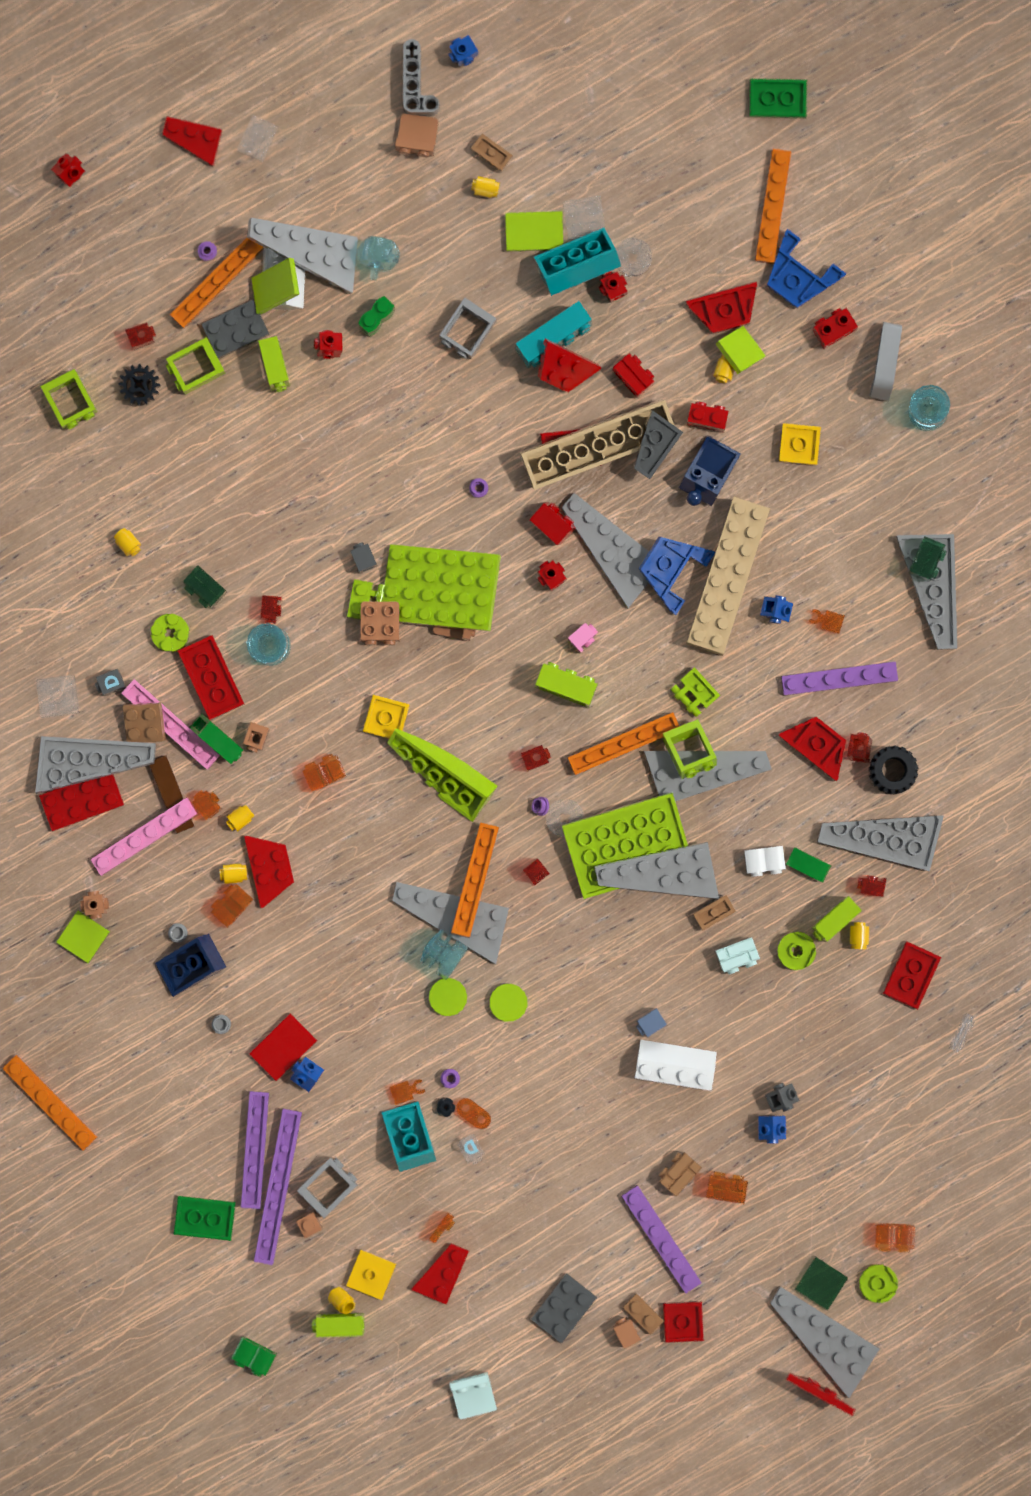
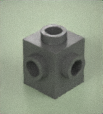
(782, 1097)

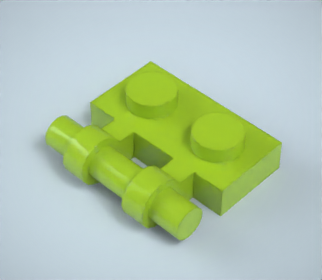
(362, 592)
(699, 688)

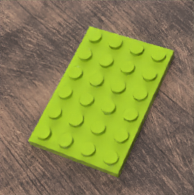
(442, 586)
(621, 835)

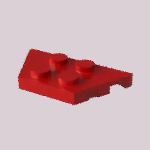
(725, 308)
(564, 367)
(817, 744)
(269, 868)
(827, 1394)

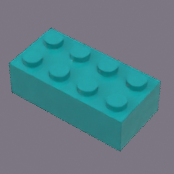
(577, 261)
(560, 330)

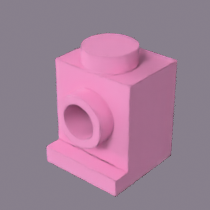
(583, 637)

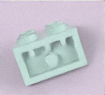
(473, 1395)

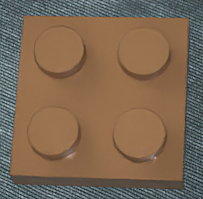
(144, 722)

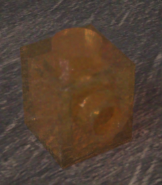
(207, 804)

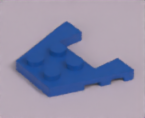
(794, 280)
(665, 564)

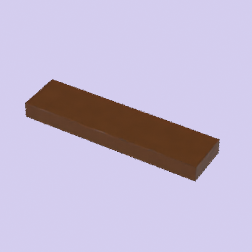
(169, 788)

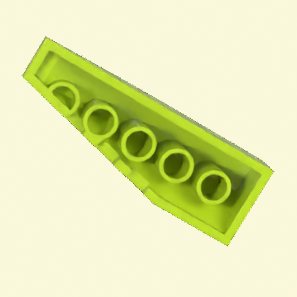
(452, 778)

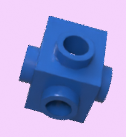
(466, 45)
(776, 609)
(306, 1074)
(772, 1128)

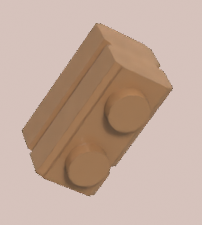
(679, 1173)

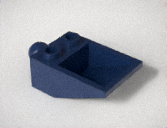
(708, 472)

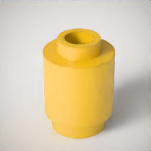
(485, 187)
(723, 371)
(127, 542)
(239, 818)
(233, 873)
(859, 936)
(341, 1300)

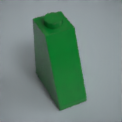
(216, 739)

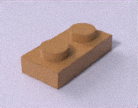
(491, 152)
(714, 912)
(643, 1313)

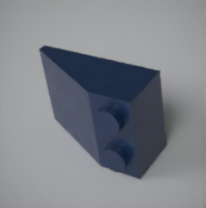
(190, 964)

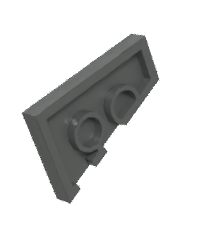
(656, 444)

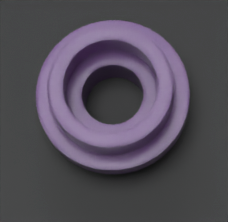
(207, 257)
(474, 483)
(540, 806)
(450, 1084)

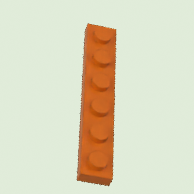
(773, 206)
(215, 282)
(622, 744)
(475, 880)
(49, 1102)

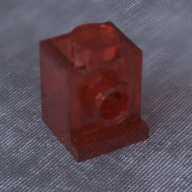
(137, 342)
(271, 609)
(856, 741)
(530, 763)
(536, 871)
(871, 886)

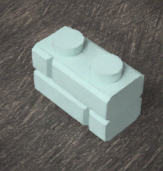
(737, 955)

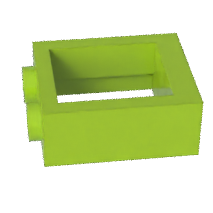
(274, 364)
(219, 371)
(61, 382)
(682, 733)
(836, 920)
(338, 1325)

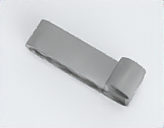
(415, 78)
(886, 361)

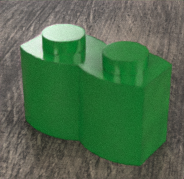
(372, 320)
(253, 1356)

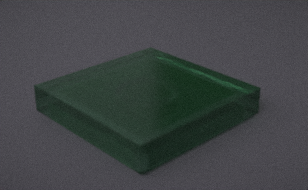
(821, 1283)

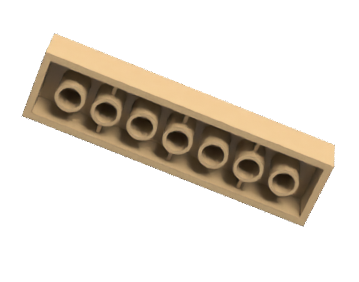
(590, 446)
(728, 576)

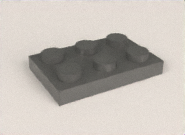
(235, 329)
(564, 1308)

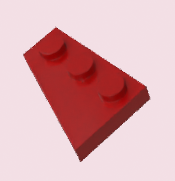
(194, 137)
(443, 1274)

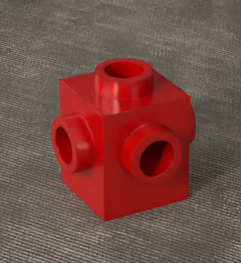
(68, 169)
(616, 292)
(328, 344)
(551, 582)

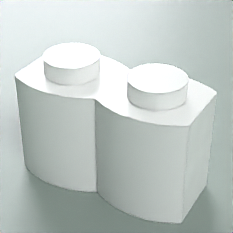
(763, 860)

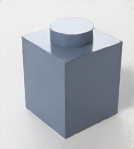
(650, 1023)

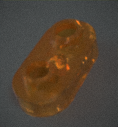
(473, 1113)

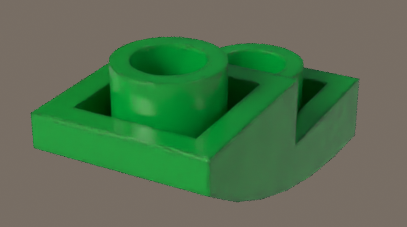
(808, 864)

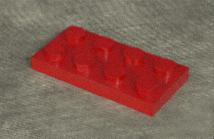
(211, 677)
(81, 801)

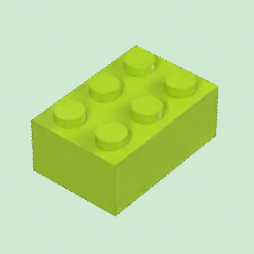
(566, 684)

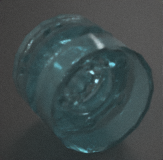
(926, 397)
(258, 645)
(443, 954)

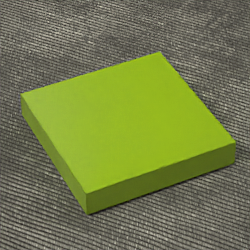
(740, 350)
(83, 936)

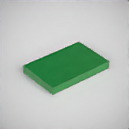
(778, 98)
(204, 1218)

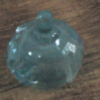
(378, 255)

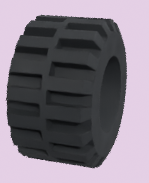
(908, 761)

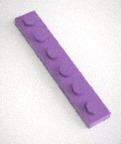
(839, 678)
(255, 1150)
(661, 1239)

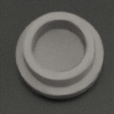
(177, 932)
(221, 1024)

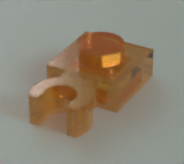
(830, 621)
(404, 1092)
(446, 1223)

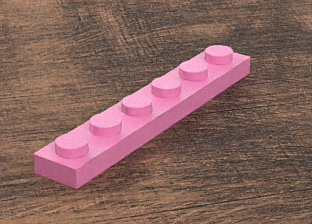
(174, 727)
(144, 836)

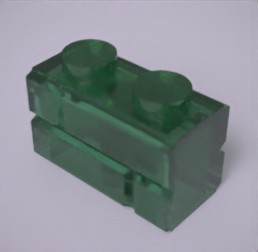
(927, 559)
(204, 587)

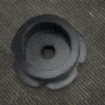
(445, 1112)

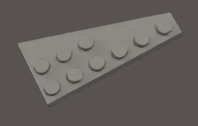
(317, 251)
(611, 547)
(939, 594)
(79, 760)
(730, 768)
(895, 840)
(672, 871)
(440, 911)
(833, 1345)

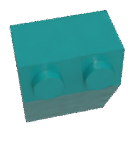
(409, 1136)

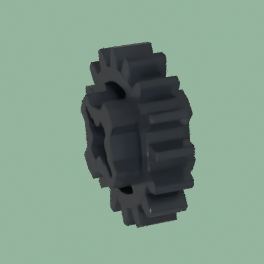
(133, 390)

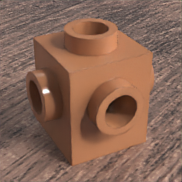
(102, 905)

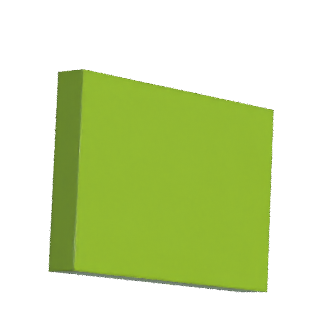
(534, 231)
(275, 286)

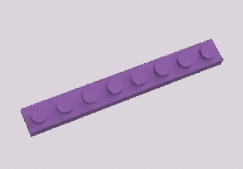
(278, 1186)

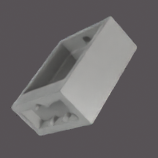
(477, 312)
(313, 1200)

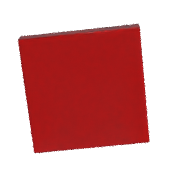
(683, 1322)

